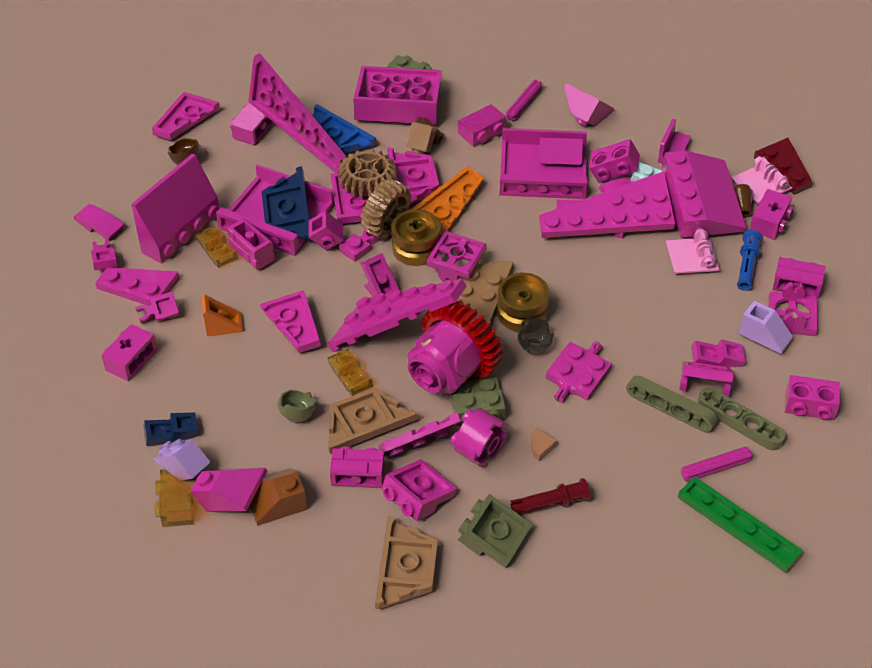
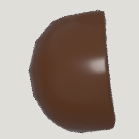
(182, 149)

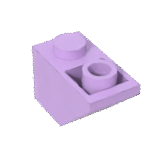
(765, 327)
(182, 458)

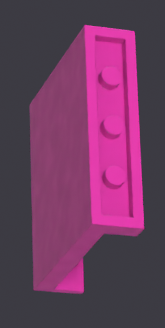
(526, 177)
(250, 207)

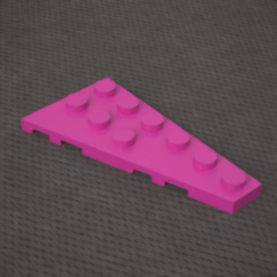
(282, 106)
(628, 208)
(385, 310)

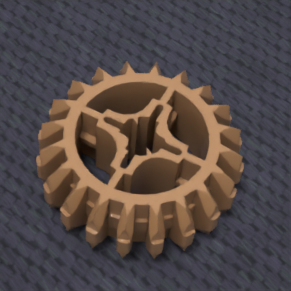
(365, 171)
(383, 206)

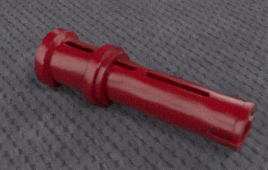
(561, 495)

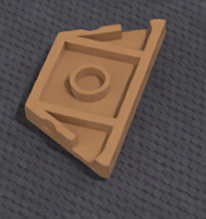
(483, 287)
(365, 417)
(405, 565)

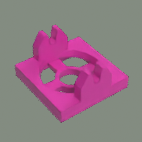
(471, 250)
(792, 297)
(707, 372)

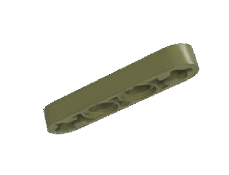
(696, 415)
(742, 416)

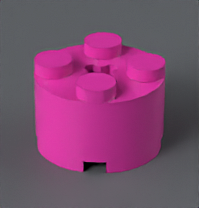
(479, 436)

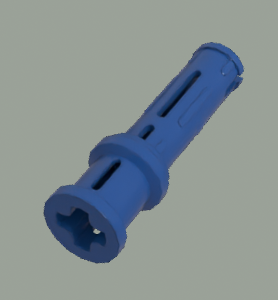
(750, 252)

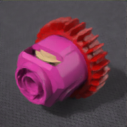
(453, 348)

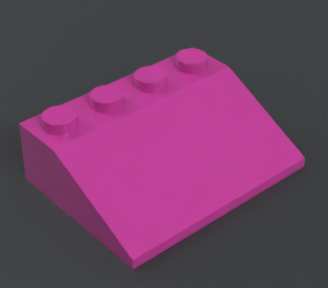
(397, 94)
(701, 194)
(174, 210)

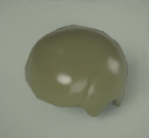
(296, 405)

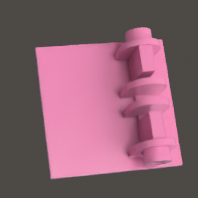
(761, 178)
(692, 254)

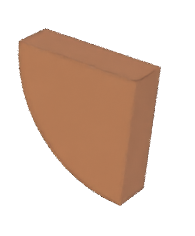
(541, 443)

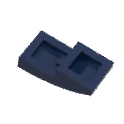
(177, 427)

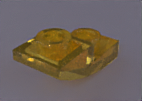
(216, 246)
(349, 372)

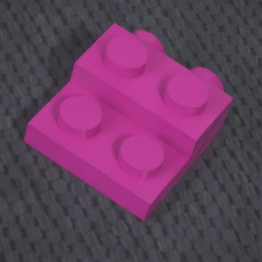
(417, 489)

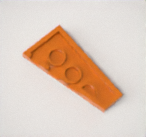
(452, 197)

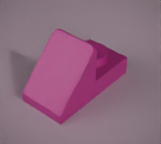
(378, 276)

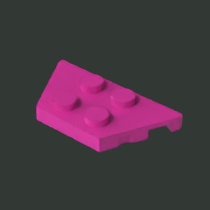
(416, 173)

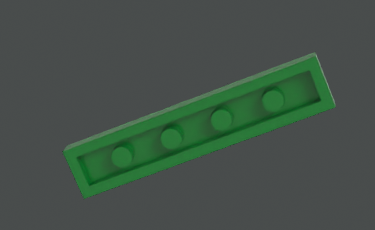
(740, 524)

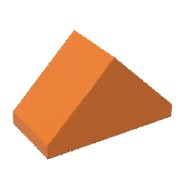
(220, 318)

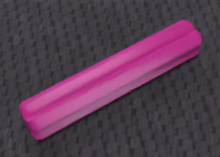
(523, 100)
(716, 463)

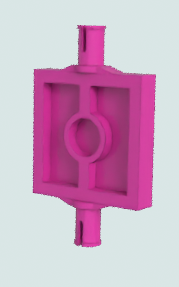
(578, 371)

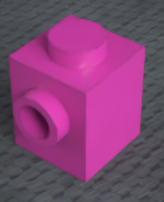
(325, 230)

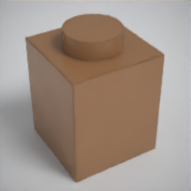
(421, 137)

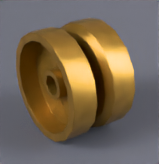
(414, 236)
(522, 297)

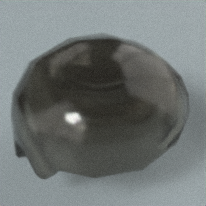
(535, 335)

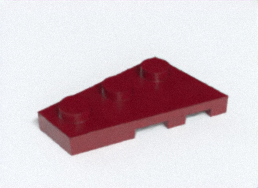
(788, 163)

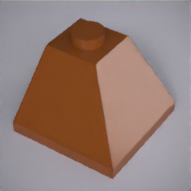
(278, 497)

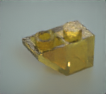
(175, 501)

